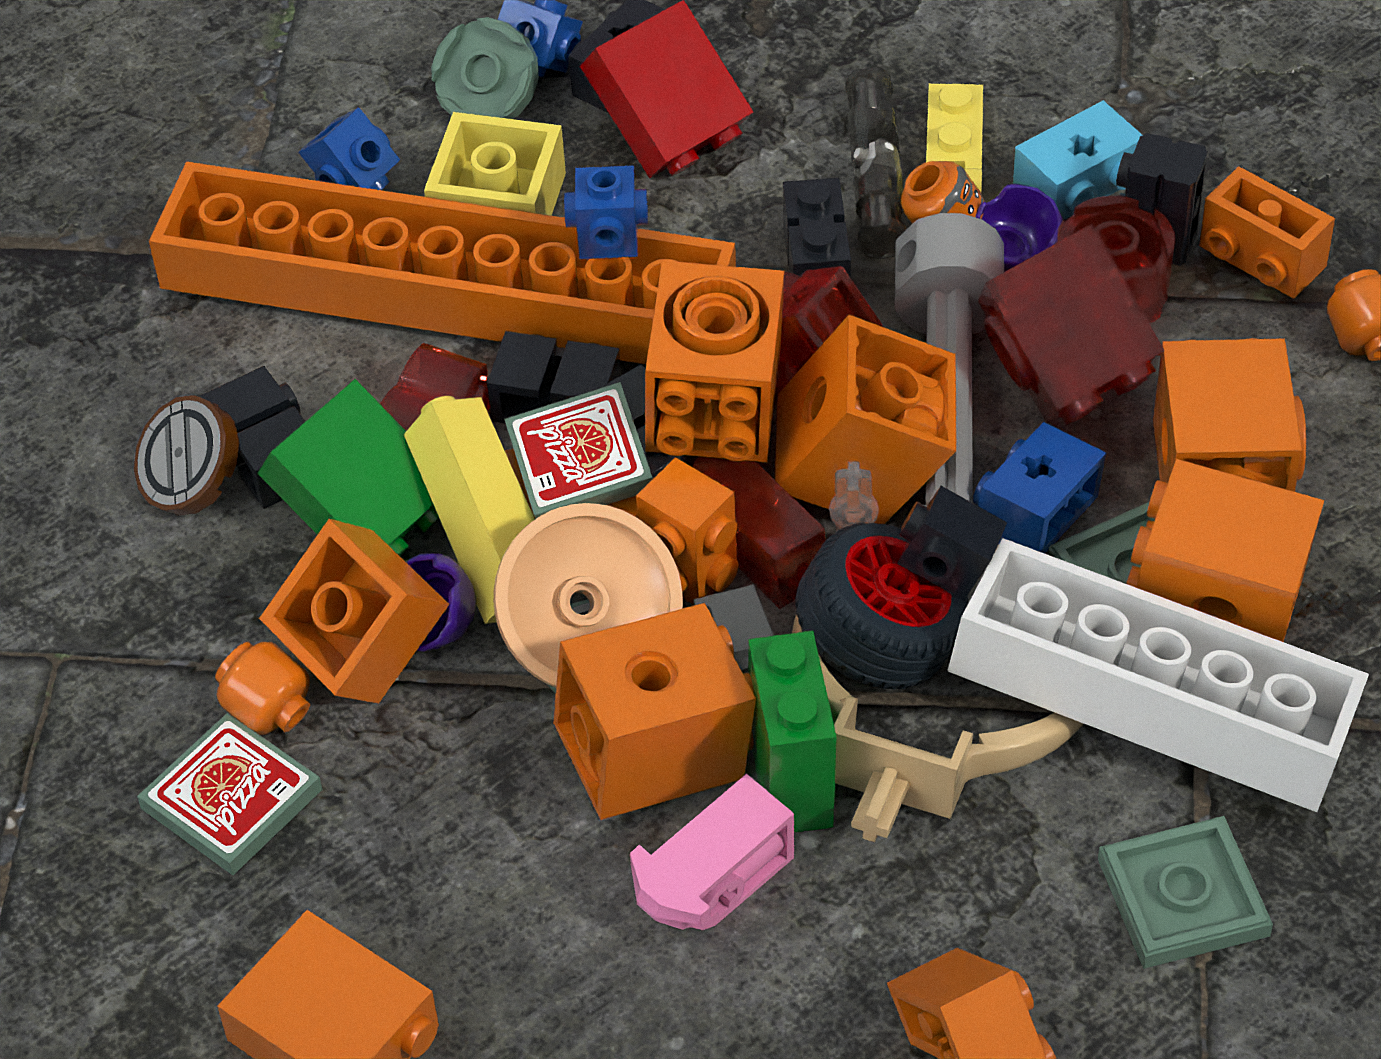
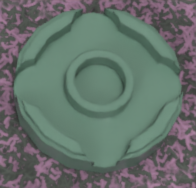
(485, 69)

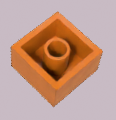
(353, 611)

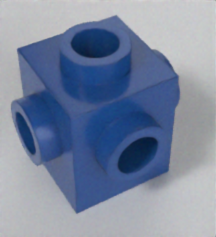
(547, 28)
(351, 153)
(606, 211)

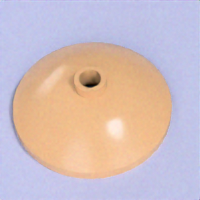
(583, 551)

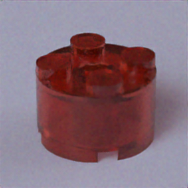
(1136, 242)

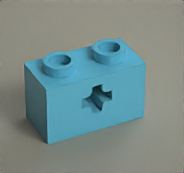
(1076, 157)

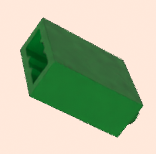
(352, 469)
(793, 727)

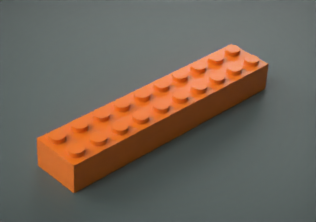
(409, 260)

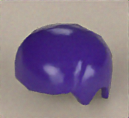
(1024, 220)
(456, 588)

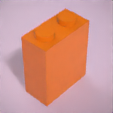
(327, 1000)

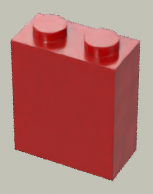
(667, 90)

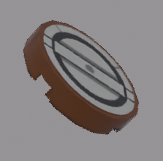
(185, 455)

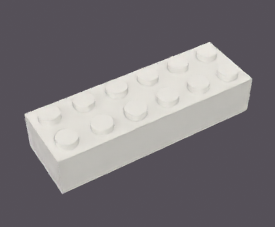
(1158, 673)

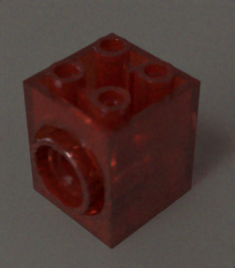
(1069, 327)

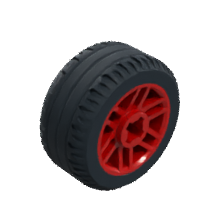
(873, 613)

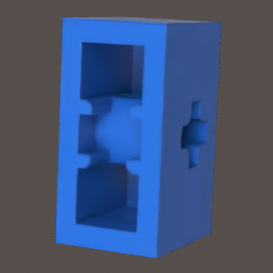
(1042, 486)

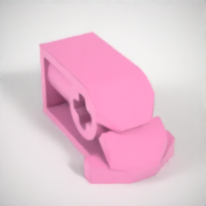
(715, 858)

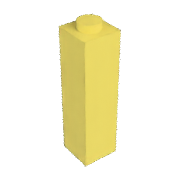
(469, 487)

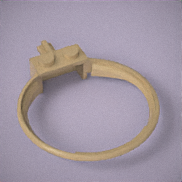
(920, 779)

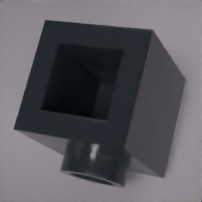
(950, 541)

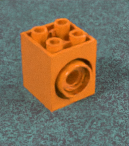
(713, 361)
(869, 402)
(1230, 410)
(1226, 547)
(654, 710)

